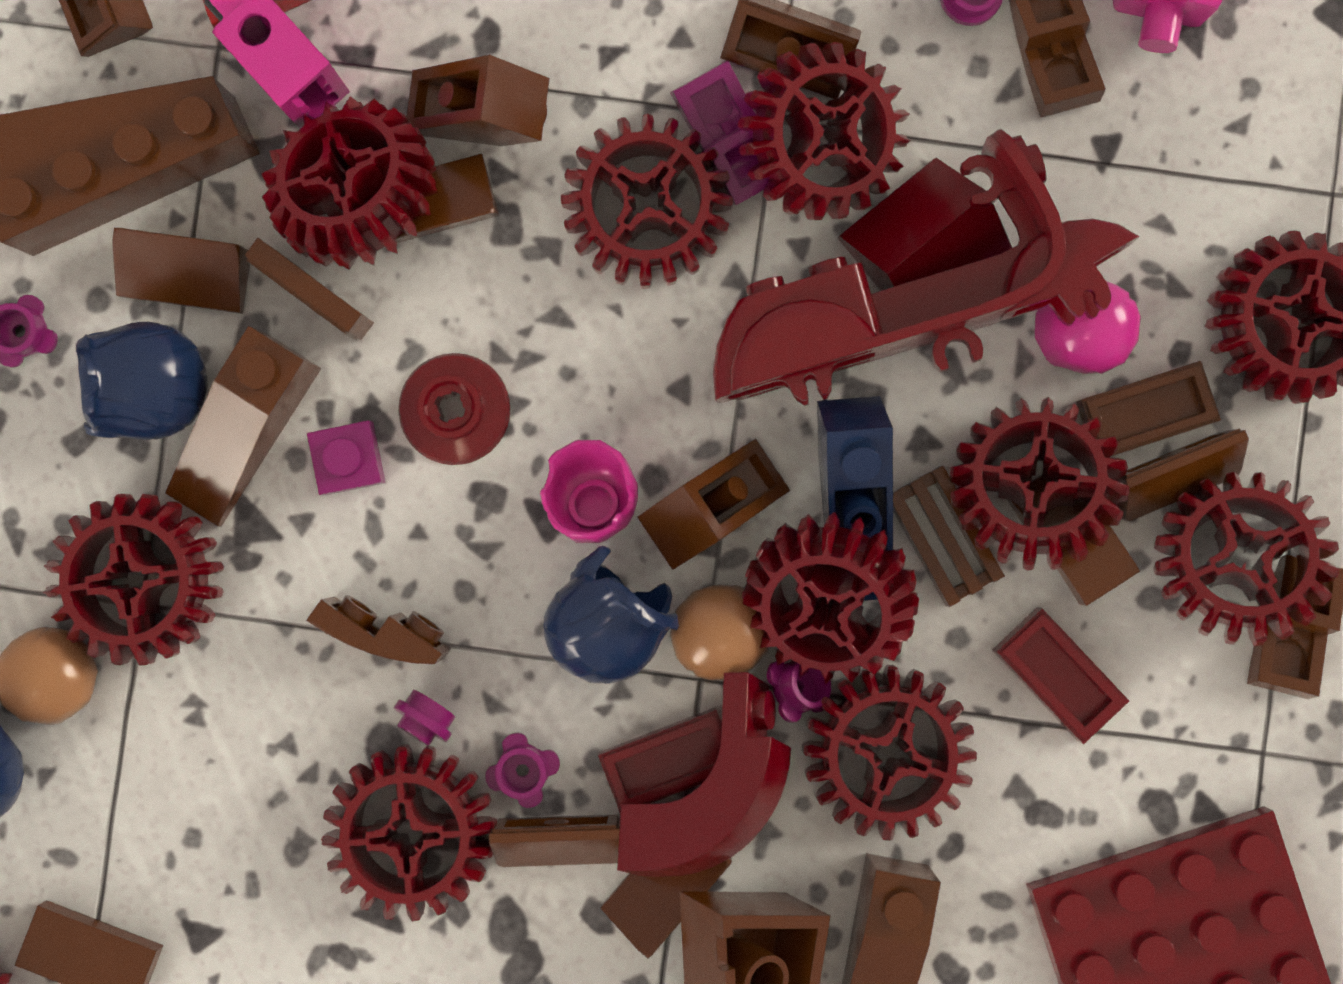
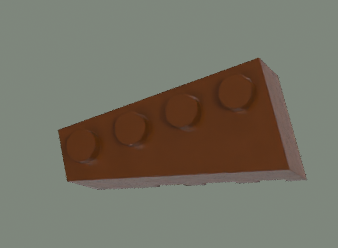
(110, 155)
(751, 938)

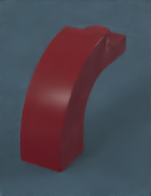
(726, 807)

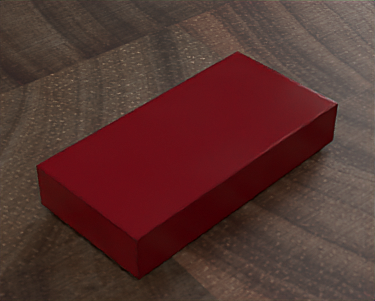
(1060, 675)
(663, 760)

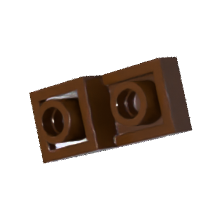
(400, 637)

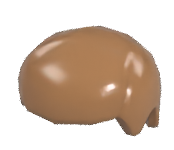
(717, 633)
(46, 676)

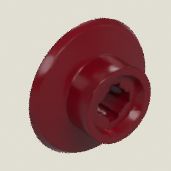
(464, 437)

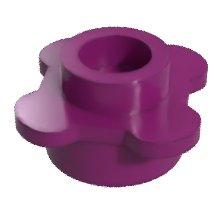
(37, 335)
(795, 693)
(525, 788)

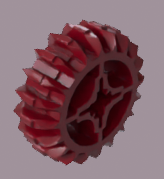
(678, 157)
(860, 160)
(360, 170)
(1276, 366)
(1062, 486)
(133, 554)
(832, 576)
(1257, 584)
(880, 781)
(357, 840)

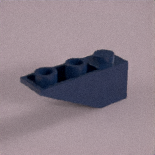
(857, 464)

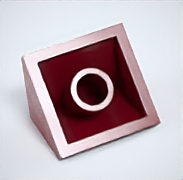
(925, 229)

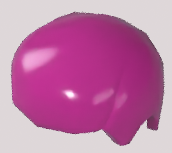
(1091, 344)
(589, 491)

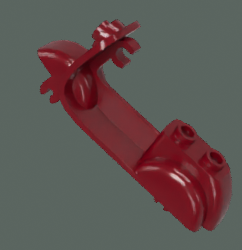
(834, 322)

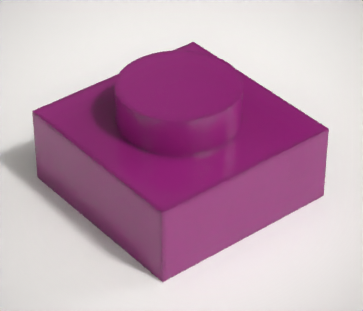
(346, 458)

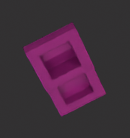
(713, 107)

